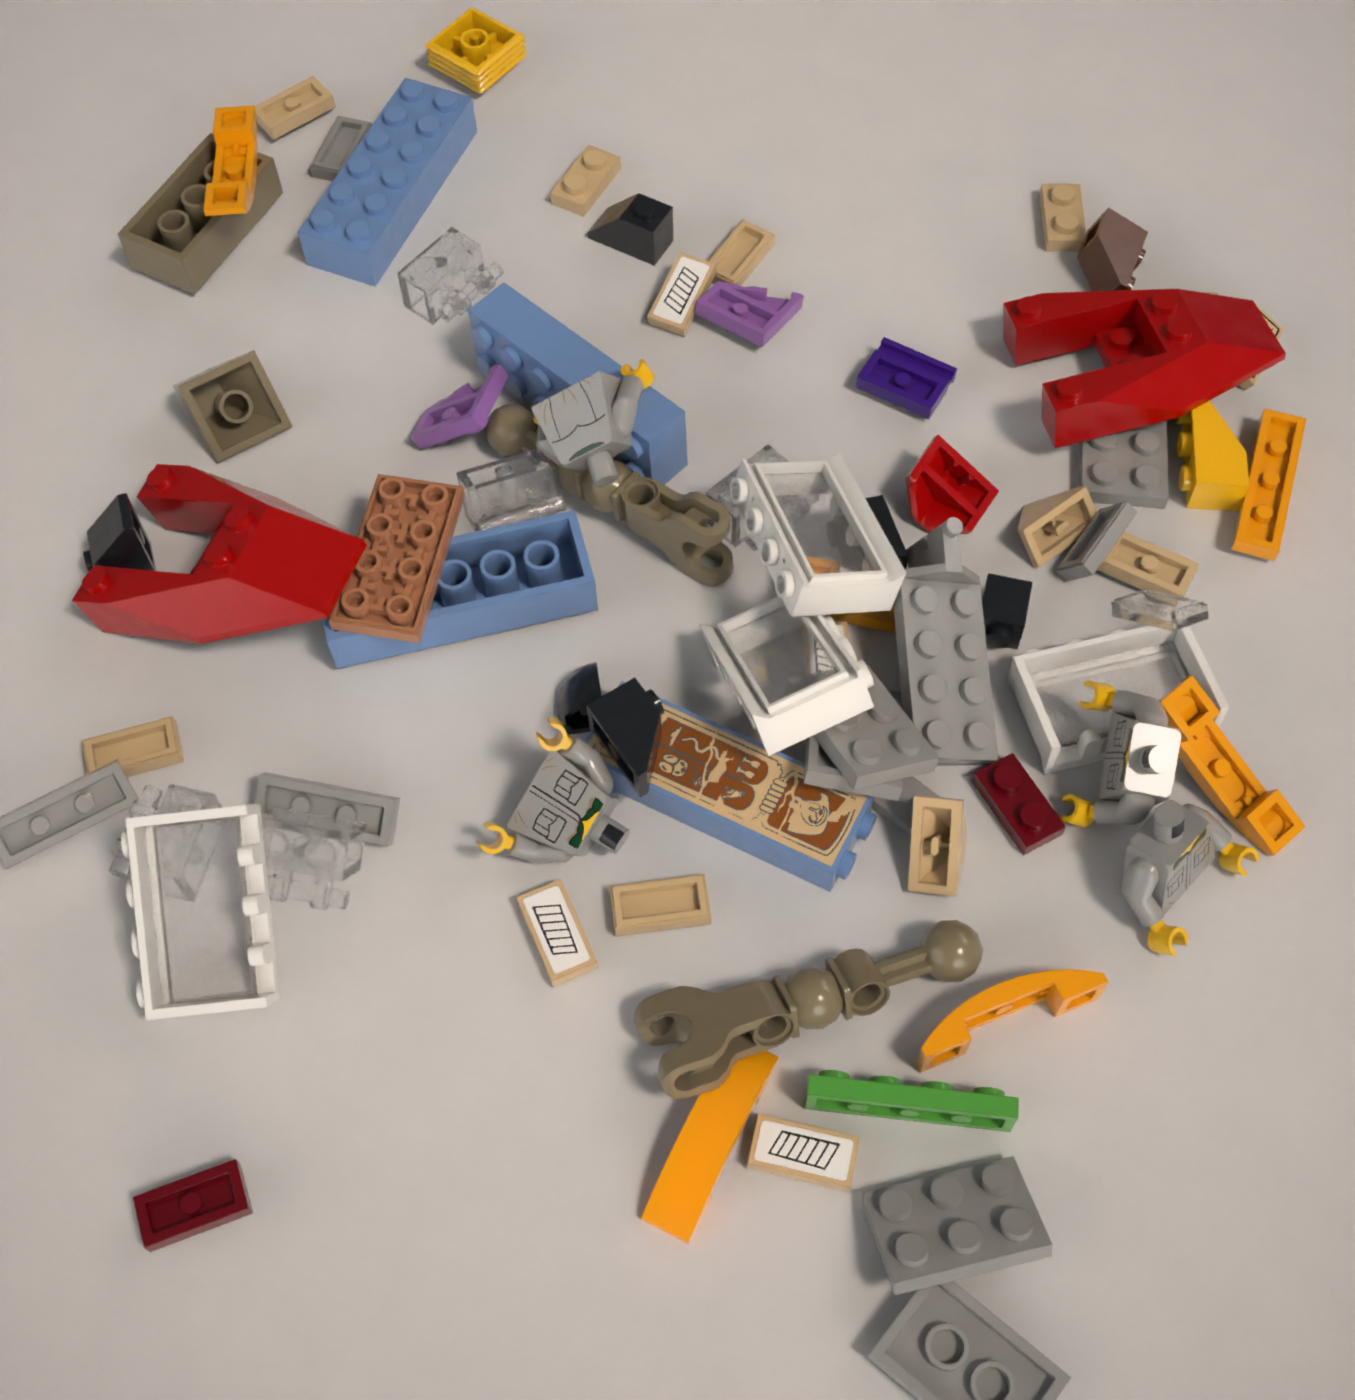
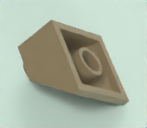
(233, 405)

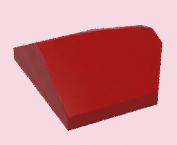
(947, 487)

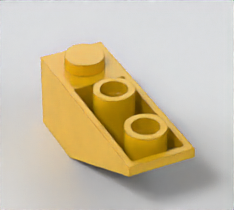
(1214, 461)

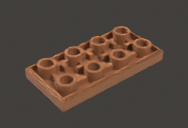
(398, 574)

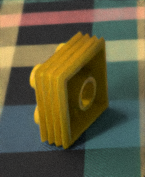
(476, 50)

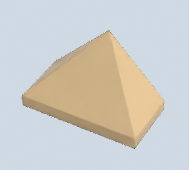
(1055, 523)
(937, 845)

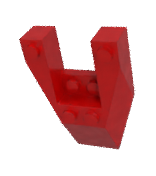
(1158, 351)
(258, 573)

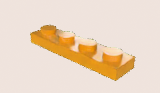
(1270, 485)

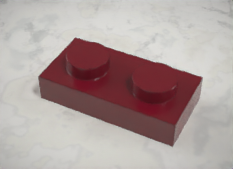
(1018, 804)
(192, 1205)

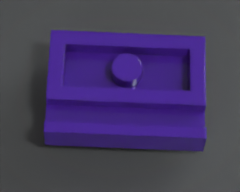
(906, 378)

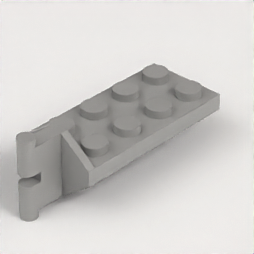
(945, 650)

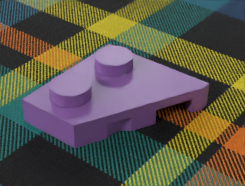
(747, 310)
(461, 412)

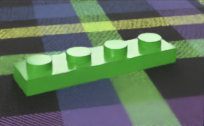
(930, 1103)

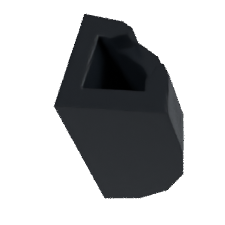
(578, 691)

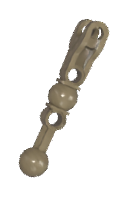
(649, 508)
(765, 1013)

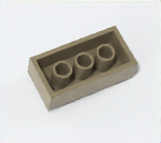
(176, 239)

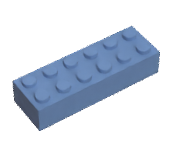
(388, 182)
(549, 357)
(493, 585)

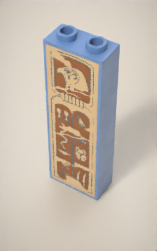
(749, 798)

